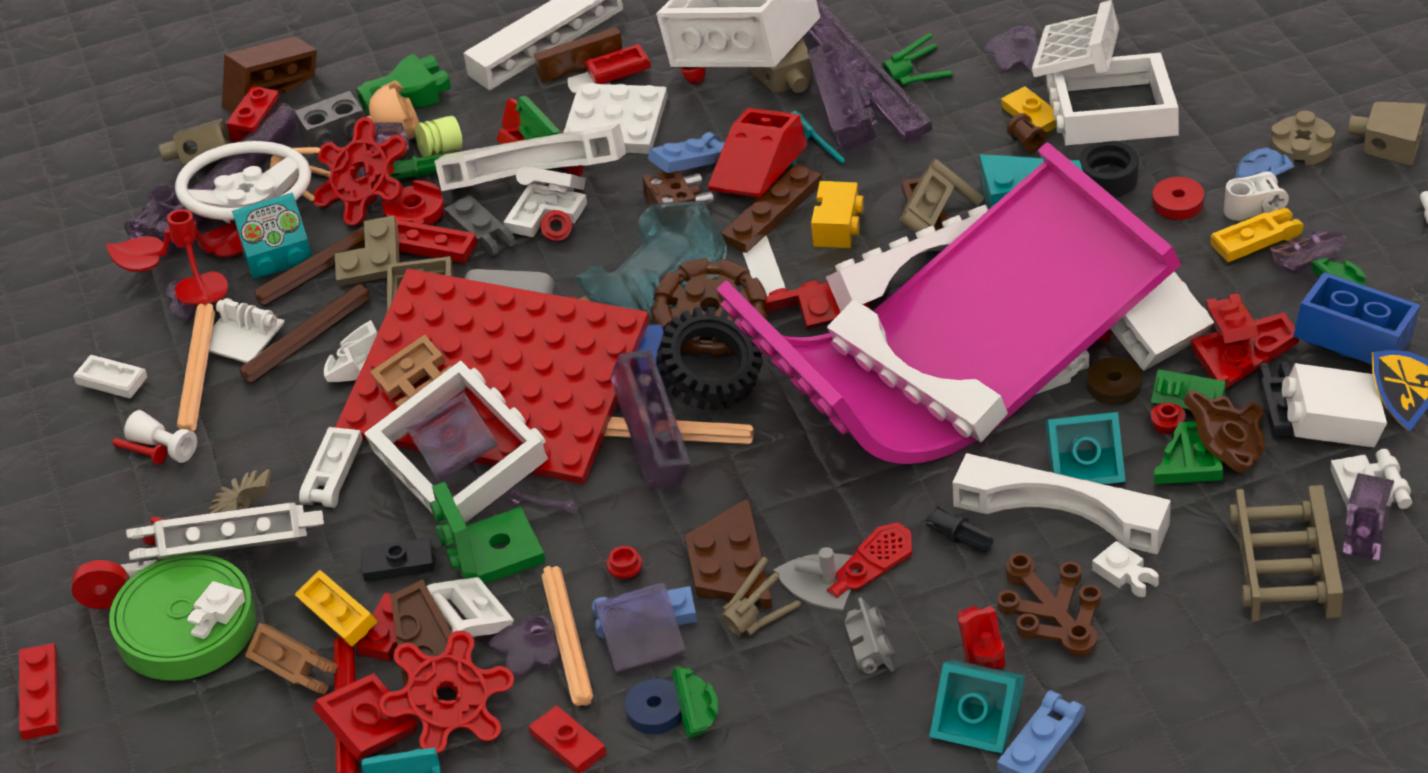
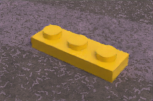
(336, 608)

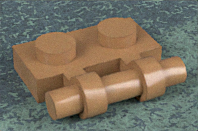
(407, 368)

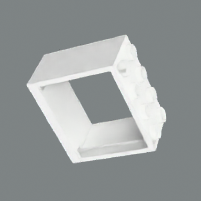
(733, 31)

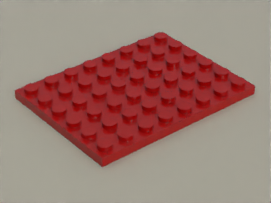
(534, 347)

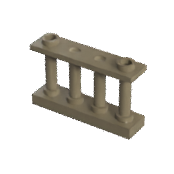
(1317, 537)

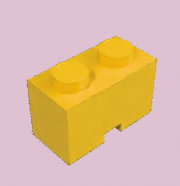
(836, 217)

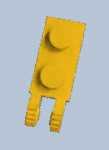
(1256, 234)

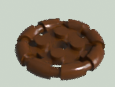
(702, 292)

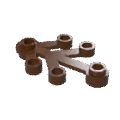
(1075, 636)

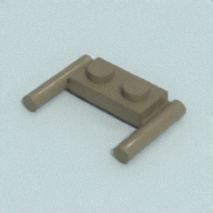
(932, 194)

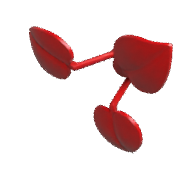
(144, 253)

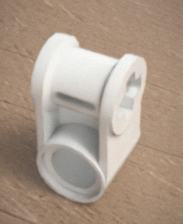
(1251, 196)

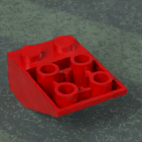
(757, 152)

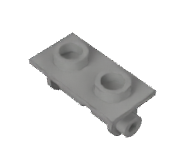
(876, 648)

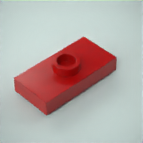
(617, 64)
(567, 740)

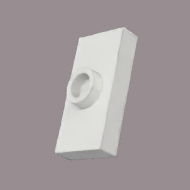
(110, 376)

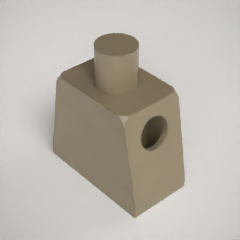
(790, 73)
(1391, 130)
(205, 136)

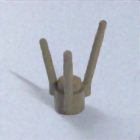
(741, 613)

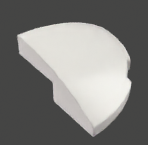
(351, 354)

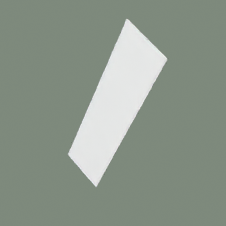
(764, 266)

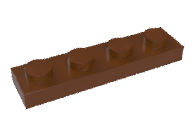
(771, 208)

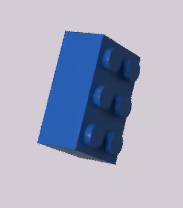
(1354, 318)

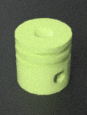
(438, 136)

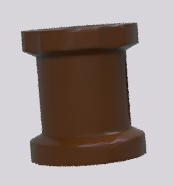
(1026, 132)

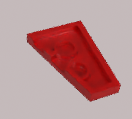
(1240, 358)

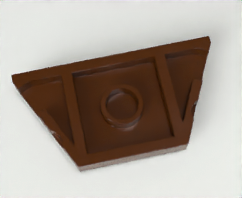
(725, 554)

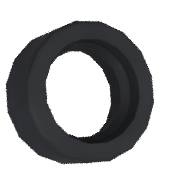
(1114, 154)

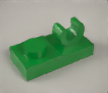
(1173, 387)

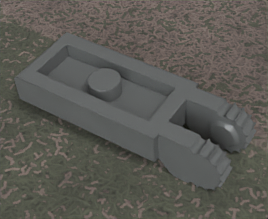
(472, 217)

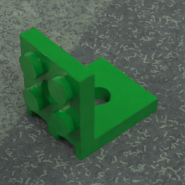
(472, 545)

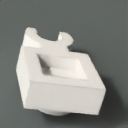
(1123, 566)

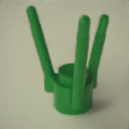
(900, 64)

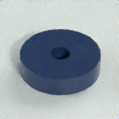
(653, 719)

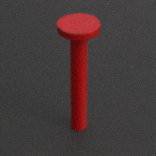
(158, 453)

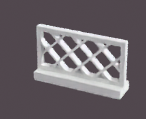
(1078, 43)

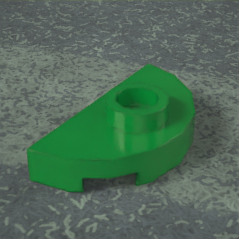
(533, 121)
(1347, 270)
(696, 701)

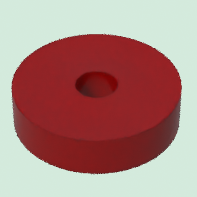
(1178, 198)
(98, 583)

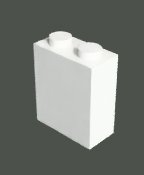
(1162, 323)
(1334, 405)

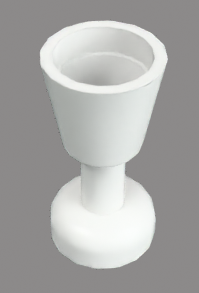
(147, 430)

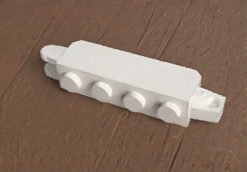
(225, 530)

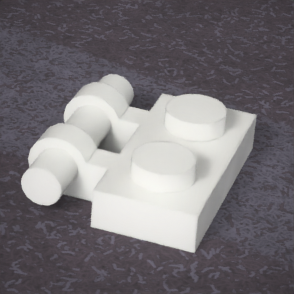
(1346, 471)

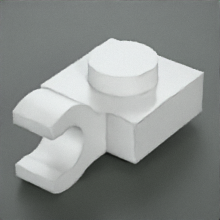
(215, 605)

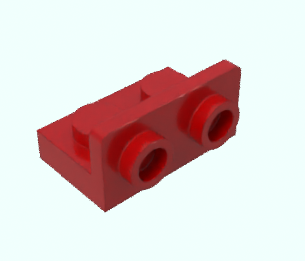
(250, 112)

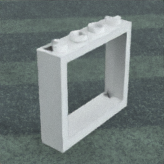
(1117, 123)
(437, 393)

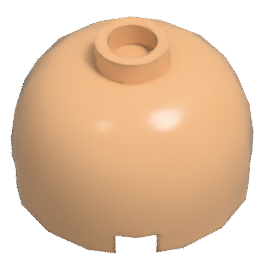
(388, 106)

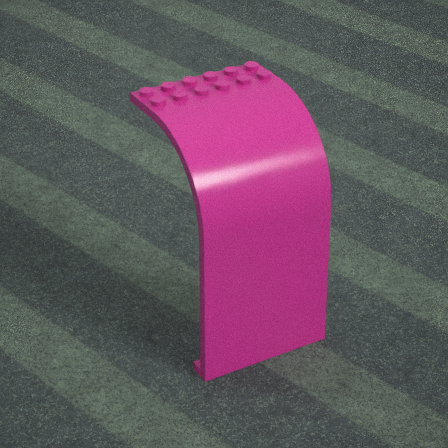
(994, 307)

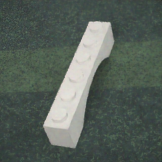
(547, 152)
(870, 277)
(964, 403)
(994, 485)

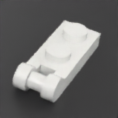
(330, 467)

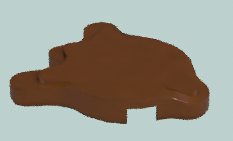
(1227, 431)

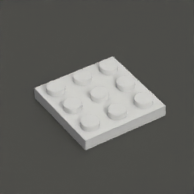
(634, 107)

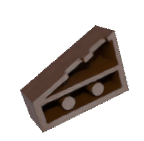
(272, 66)

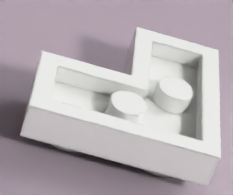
(536, 202)

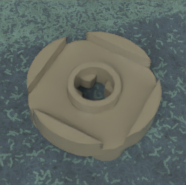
(1303, 138)

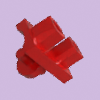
(981, 637)

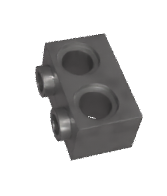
(329, 120)

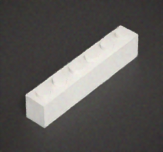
(544, 28)

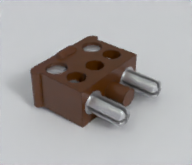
(674, 188)

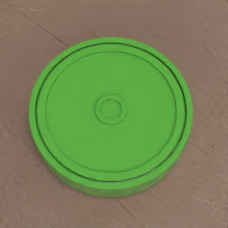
(153, 612)

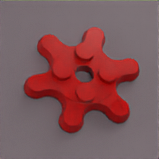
(345, 164)
(450, 670)

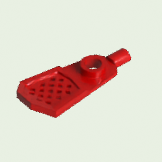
(876, 555)

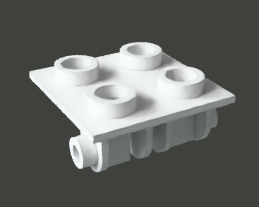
(242, 330)

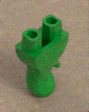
(418, 78)

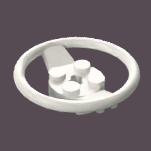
(244, 187)

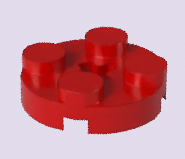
(418, 204)

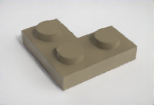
(372, 261)

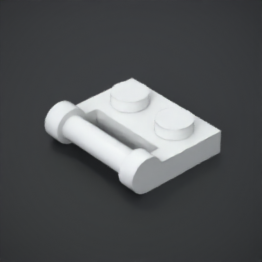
(557, 181)
(475, 602)

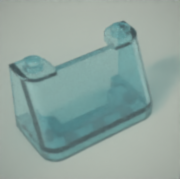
(671, 237)

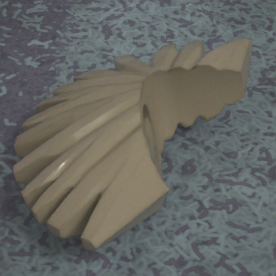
(242, 494)

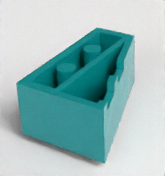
(1003, 173)

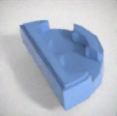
(1263, 161)

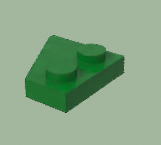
(1187, 459)

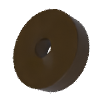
(1114, 381)

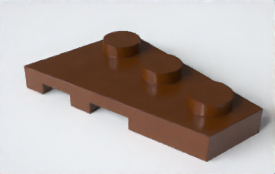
(419, 621)

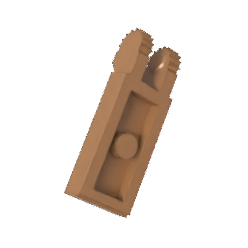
(288, 657)

